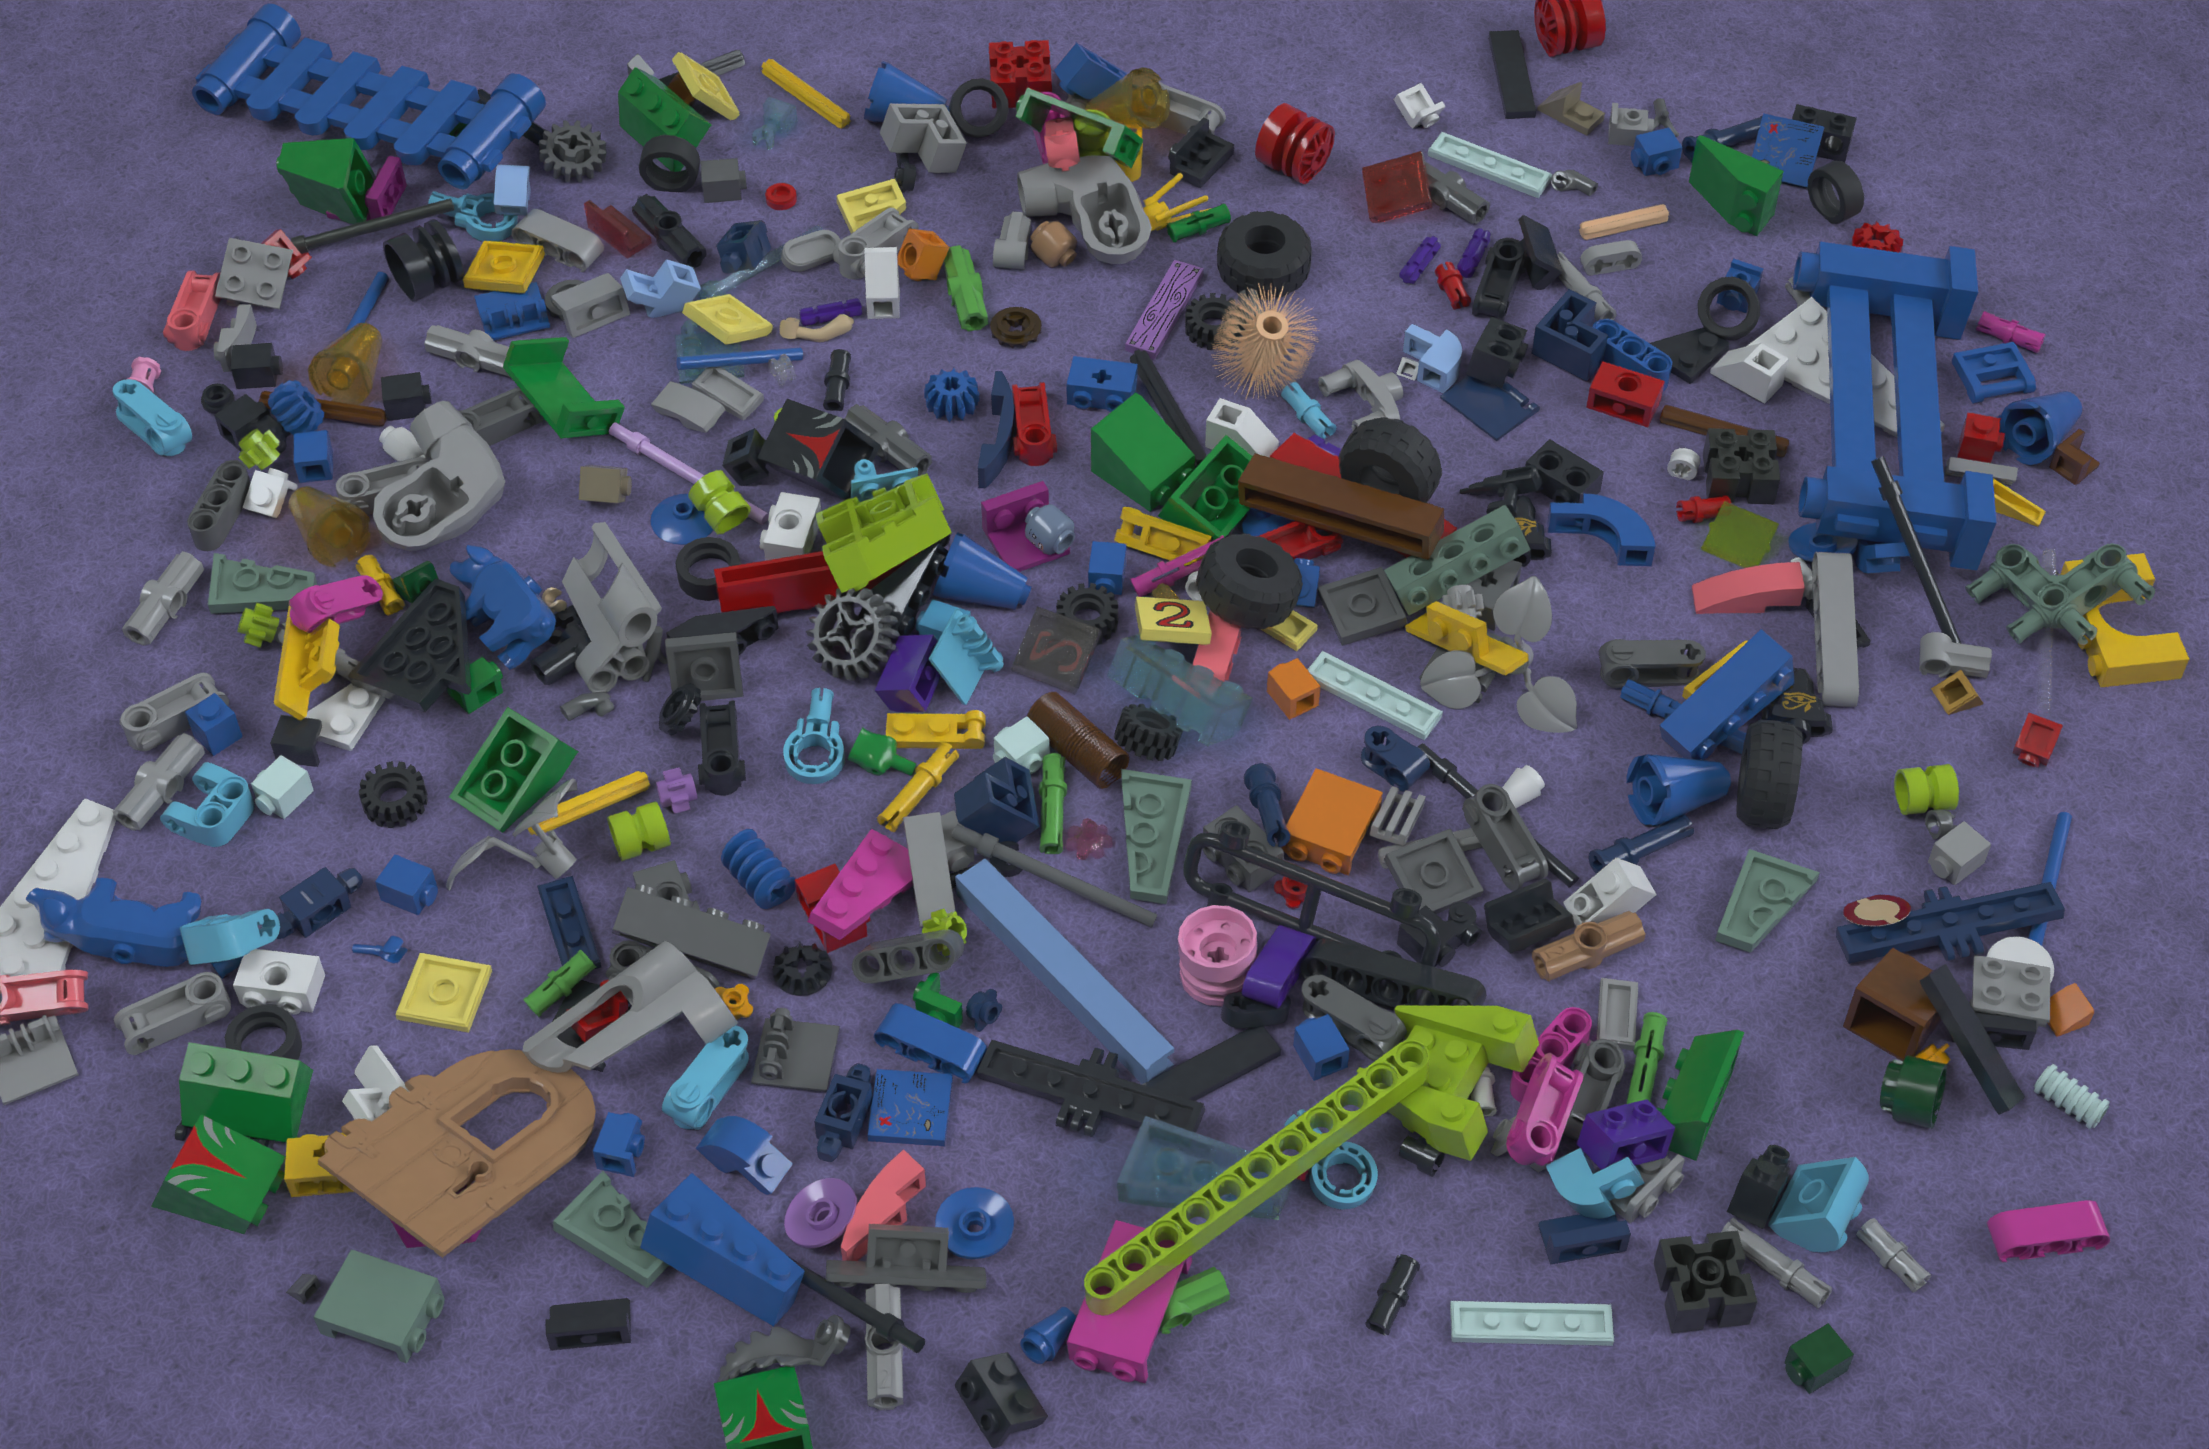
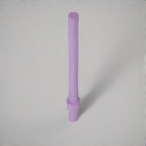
(641, 444)

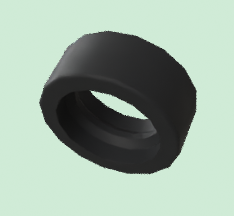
(1001, 103)
(669, 147)
(1847, 186)
(1718, 286)
(698, 550)
(265, 1016)

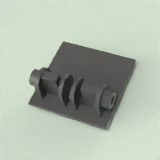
(795, 1053)

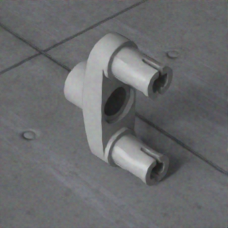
(1378, 391)

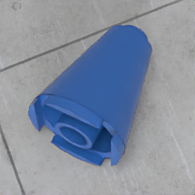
(897, 87)
(2038, 425)
(980, 577)
(1673, 786)

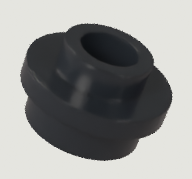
(216, 397)

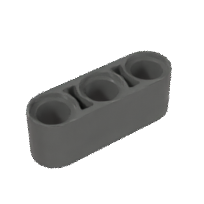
(219, 505)
(893, 964)

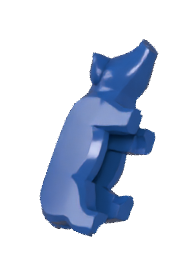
(509, 599)
(115, 926)

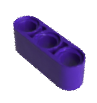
(1277, 966)

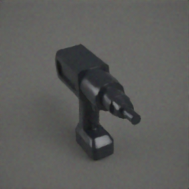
(1507, 485)

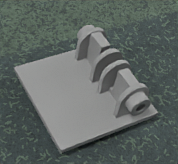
(253, 274)
(2011, 989)
(33, 1059)

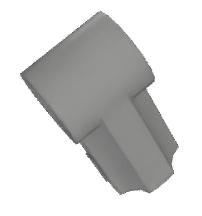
(1013, 243)
(1943, 657)

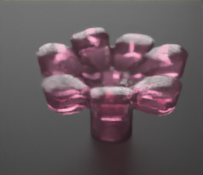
(1088, 839)

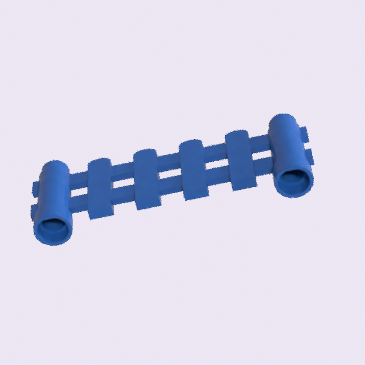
(268, 44)

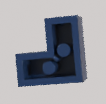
(1568, 336)
(999, 802)

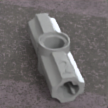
(469, 350)
(163, 598)
(158, 782)
(884, 1366)

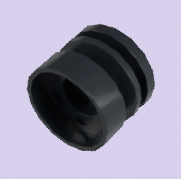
(423, 260)

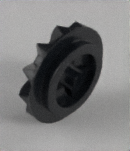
(679, 709)
(817, 971)

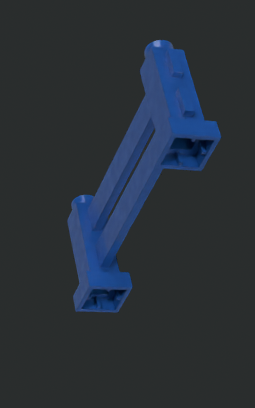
(1919, 297)

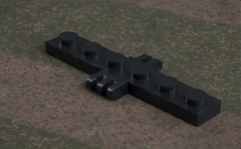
(1086, 1089)

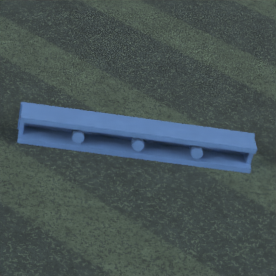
(1064, 971)

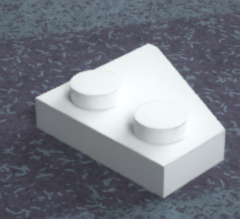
(346, 716)

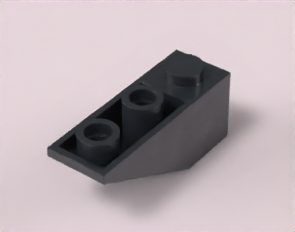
(910, 587)
(748, 624)

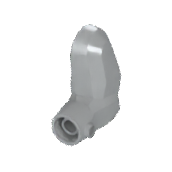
(1097, 198)
(446, 492)

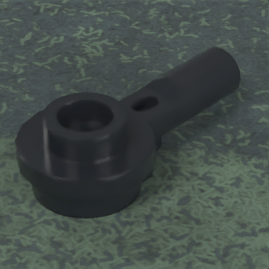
(905, 174)

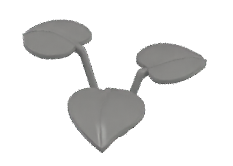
(1527, 614)
(550, 851)

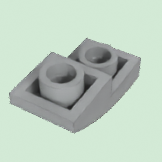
(240, 333)
(691, 407)

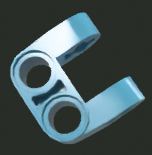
(221, 812)
(228, 936)

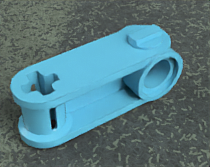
(151, 418)
(707, 1080)

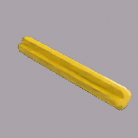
(806, 93)
(596, 800)

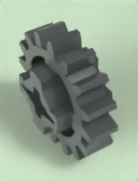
(572, 151)

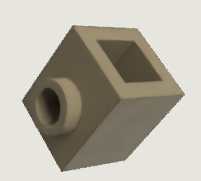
(604, 483)

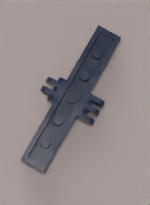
(1953, 923)

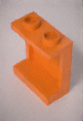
(1331, 821)

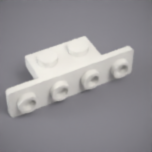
(378, 1081)

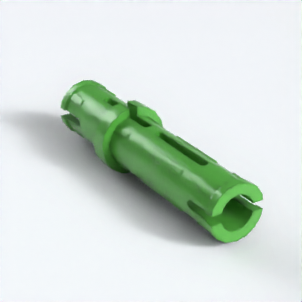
(1052, 791)
(1652, 1030)

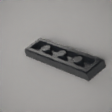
(1512, 74)
(1972, 1039)
(1218, 1065)

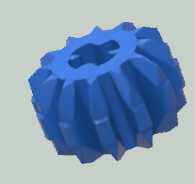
(951, 394)
(295, 407)

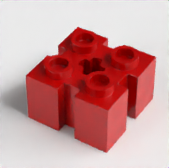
(1020, 68)

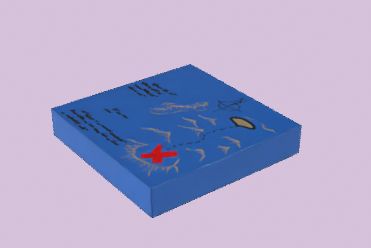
(1789, 147)
(910, 1107)

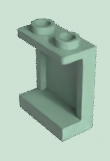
(380, 1304)

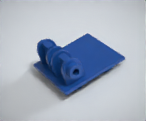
(512, 313)

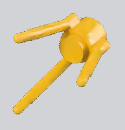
(1159, 212)

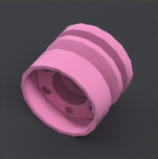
(1216, 952)

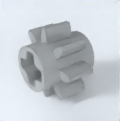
(1463, 599)

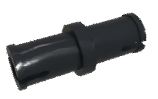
(837, 380)
(1392, 1294)

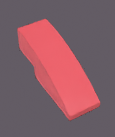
(1750, 589)
(883, 1203)

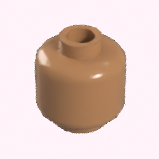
(1054, 244)

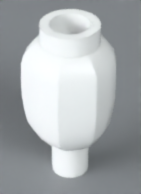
(400, 444)

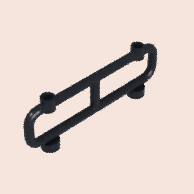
(1234, 841)

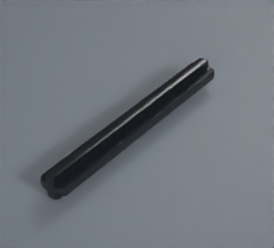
(1166, 404)

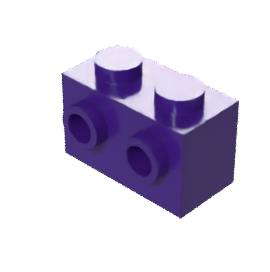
(909, 675)
(1626, 1131)

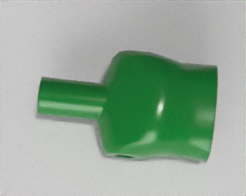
(878, 753)

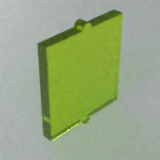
(1739, 536)

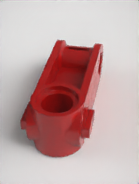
(1033, 430)
(1303, 541)

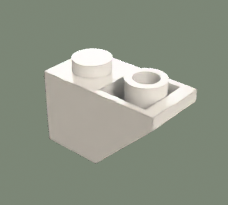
(882, 283)
(1753, 370)
(1241, 426)
(1610, 892)

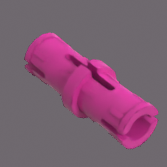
(2010, 332)

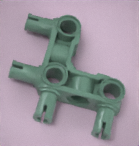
(2062, 598)

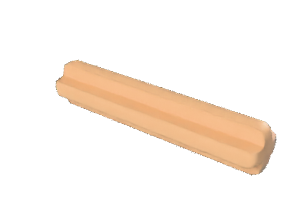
(1624, 222)

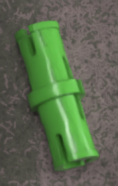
(559, 983)

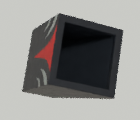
(817, 448)

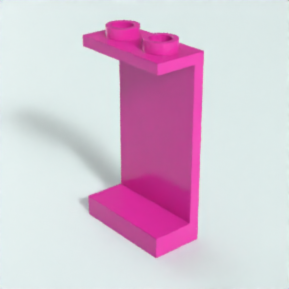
(1124, 1338)

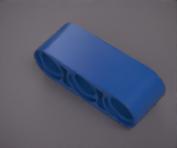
(1633, 352)
(931, 1041)

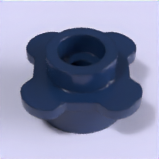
(983, 1008)

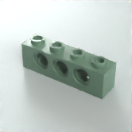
(1458, 559)

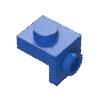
(1310, 579)

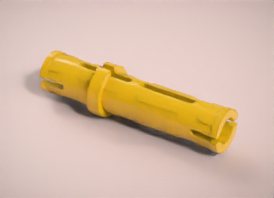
(927, 776)

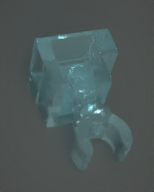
(779, 120)

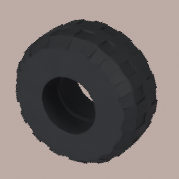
(1264, 251)
(1391, 459)
(1249, 581)
(1769, 774)

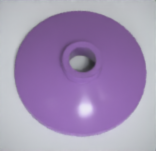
(820, 1212)

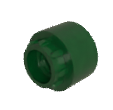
(1913, 1090)

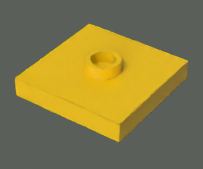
(504, 266)

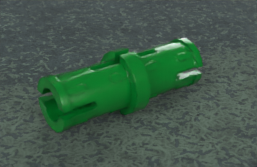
(1198, 222)

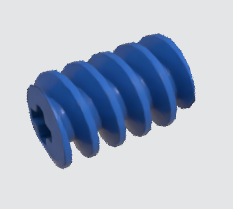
(757, 869)

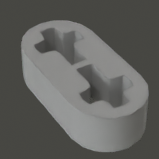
(1611, 257)

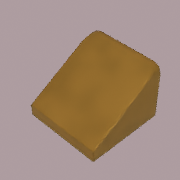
(1956, 693)

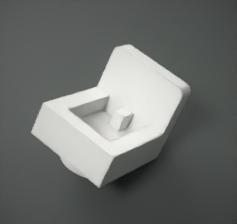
(1418, 107)
(268, 492)

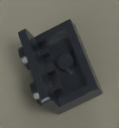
(1199, 154)
(1526, 916)
(999, 1398)

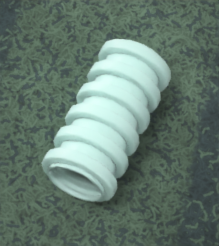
(2071, 1096)

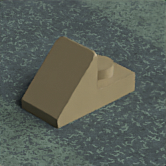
(1568, 109)

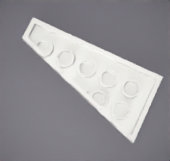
(1804, 340)
(66, 866)

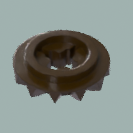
(1014, 317)

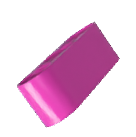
(1559, 1042)
(2048, 1229)

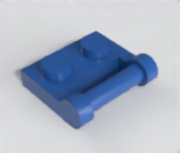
(1993, 363)

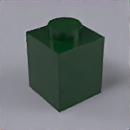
(1817, 1359)

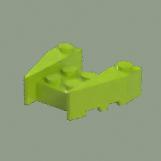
(881, 531)
(1459, 1047)

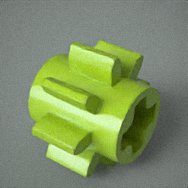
(259, 449)
(258, 625)
(945, 921)

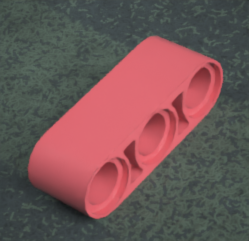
(1223, 644)

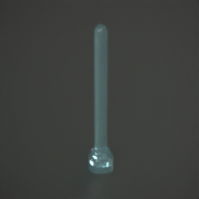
(718, 288)

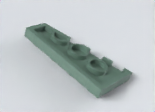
(1153, 830)

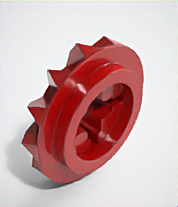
(1863, 237)

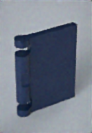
(1489, 406)

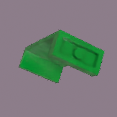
(1120, 145)
(555, 391)

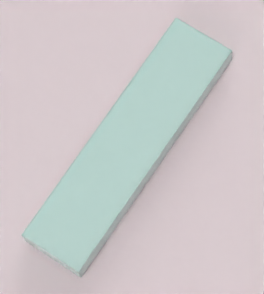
(1490, 165)
(1374, 695)
(1531, 1323)

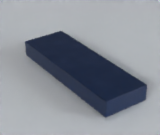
(567, 920)

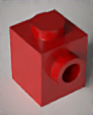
(1980, 438)

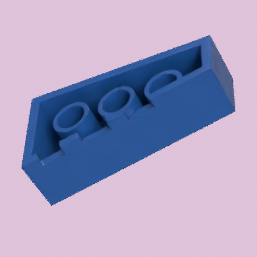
(1729, 697)
(722, 1251)

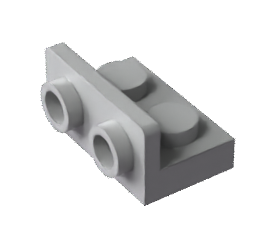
(1658, 1177)

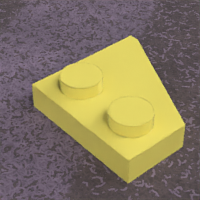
(868, 202)

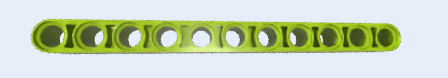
(1254, 1191)

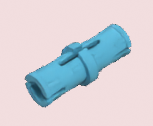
(1308, 410)

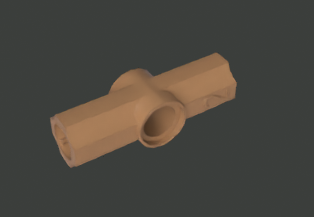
(1572, 953)

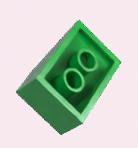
(1735, 185)
(512, 770)

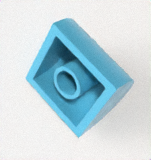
(1821, 1204)

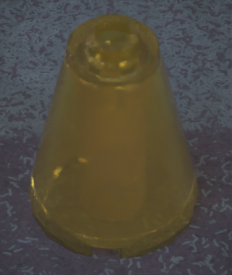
(1134, 100)
(347, 365)
(329, 525)

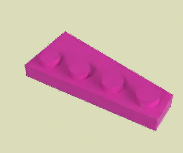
(866, 882)

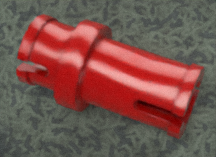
(1451, 282)
(1699, 509)

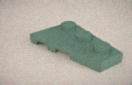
(245, 583)
(1761, 899)
(610, 1230)

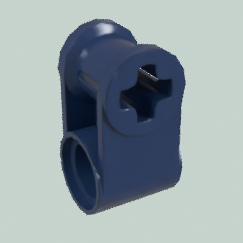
(1396, 760)

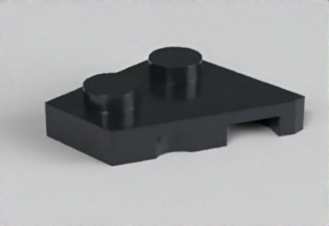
(1692, 352)

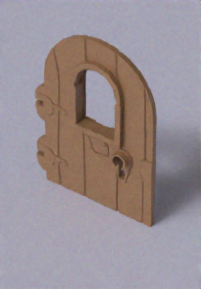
(420, 1156)

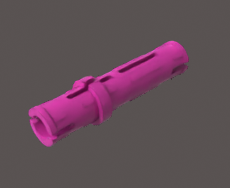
(1143, 583)

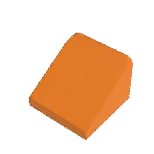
(2069, 1010)

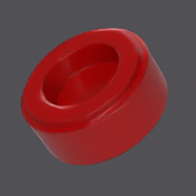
(781, 196)

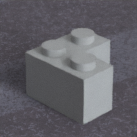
(925, 131)

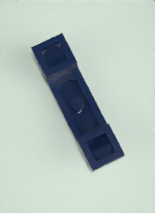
(994, 456)

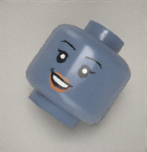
(1049, 529)

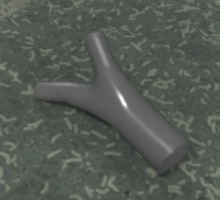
(1661, 116)
(654, 652)

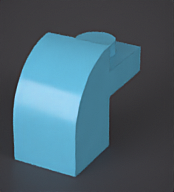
(1590, 1190)

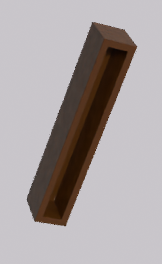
(1341, 506)

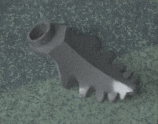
(787, 1348)

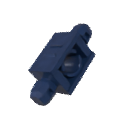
(743, 246)
(317, 901)
(833, 1132)

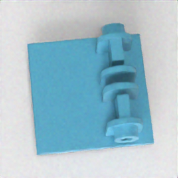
(868, 481)
(964, 655)

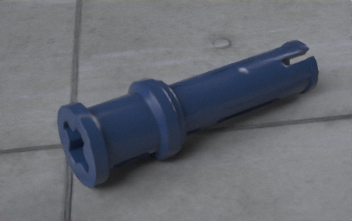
(1727, 136)
(1265, 796)
(1641, 845)

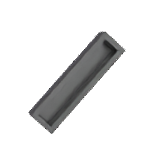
(697, 934)

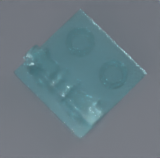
(694, 343)

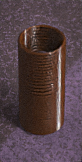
(1065, 725)

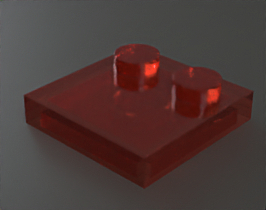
(1397, 187)

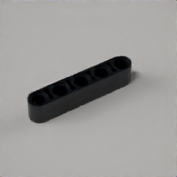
(1390, 978)

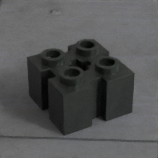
(1741, 465)
(1705, 1281)

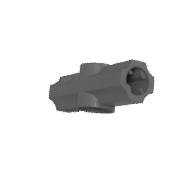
(1451, 192)
(892, 437)

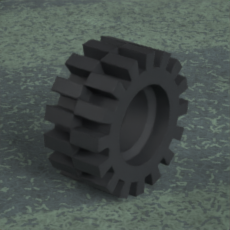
(1206, 309)
(1091, 599)
(1147, 732)
(396, 810)

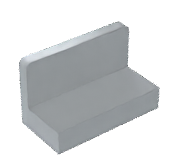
(592, 304)

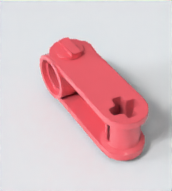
(1061, 143)
(192, 311)
(42, 994)

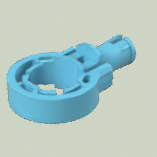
(471, 208)
(816, 735)
(1345, 1153)

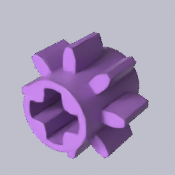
(676, 790)

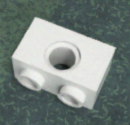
(791, 526)
(264, 969)

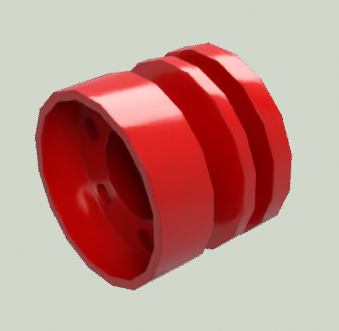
(1569, 24)
(1294, 143)

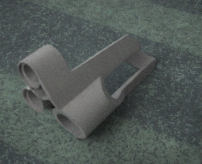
(617, 621)
(658, 989)

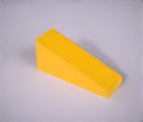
(2015, 506)

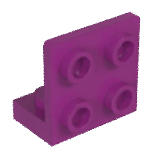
(385, 190)
(1005, 526)

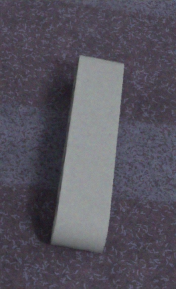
(1835, 629)

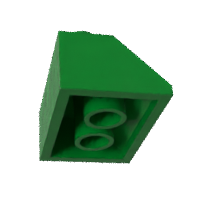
(654, 110)
(1211, 493)
(1699, 1088)
(244, 1091)

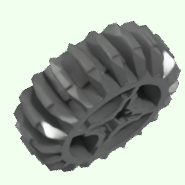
(862, 656)

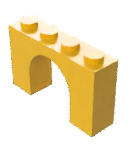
(2128, 658)

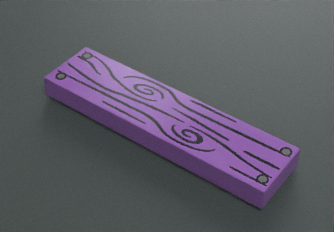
(1164, 308)

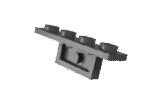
(906, 1258)

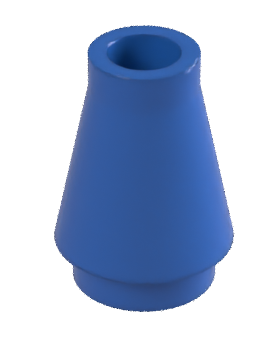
(1047, 1336)

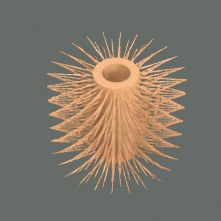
(1263, 344)

